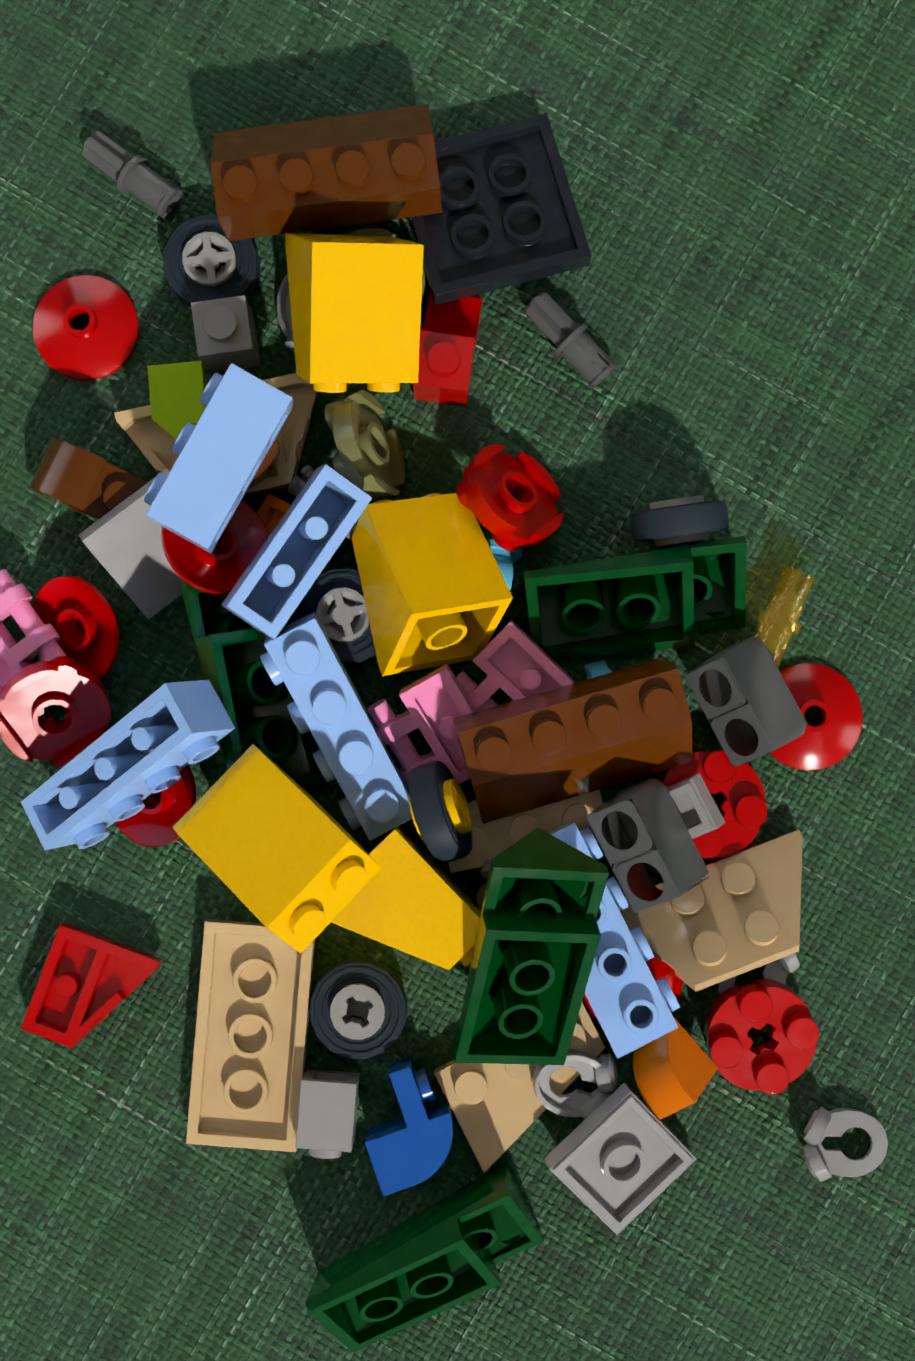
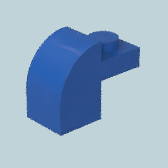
(417, 1143)

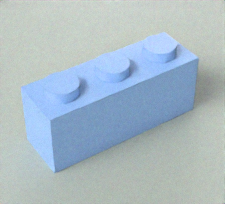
(218, 457)
(296, 551)

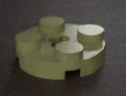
(366, 452)

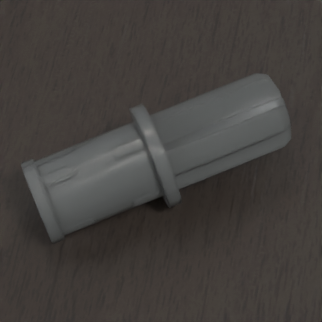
(132, 174)
(570, 339)

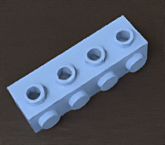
(340, 724)
(127, 764)
(620, 985)

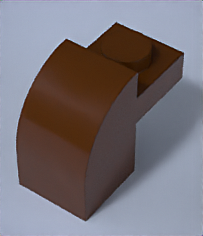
(82, 480)

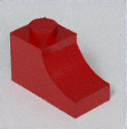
(448, 351)

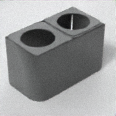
(769, 707)
(676, 852)

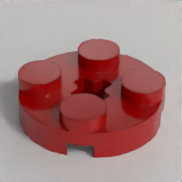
(487, 491)
(48, 684)
(742, 806)
(770, 1064)

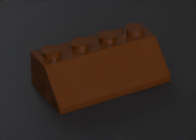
(325, 173)
(576, 739)

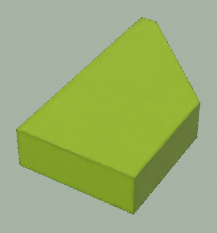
(176, 394)

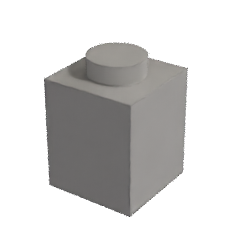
(225, 333)
(327, 1112)

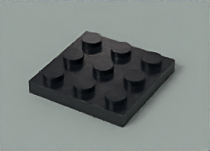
(502, 212)

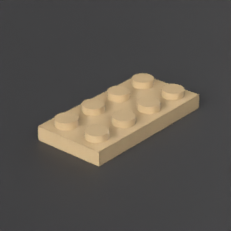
(249, 1038)

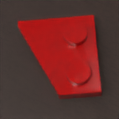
(83, 983)

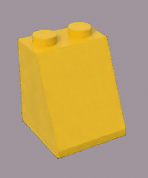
(355, 309)
(427, 582)
(276, 849)
(413, 906)

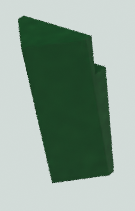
(638, 600)
(258, 709)
(531, 954)
(425, 1262)

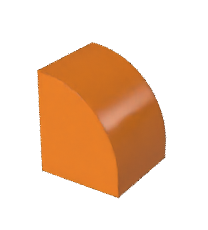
(672, 1072)

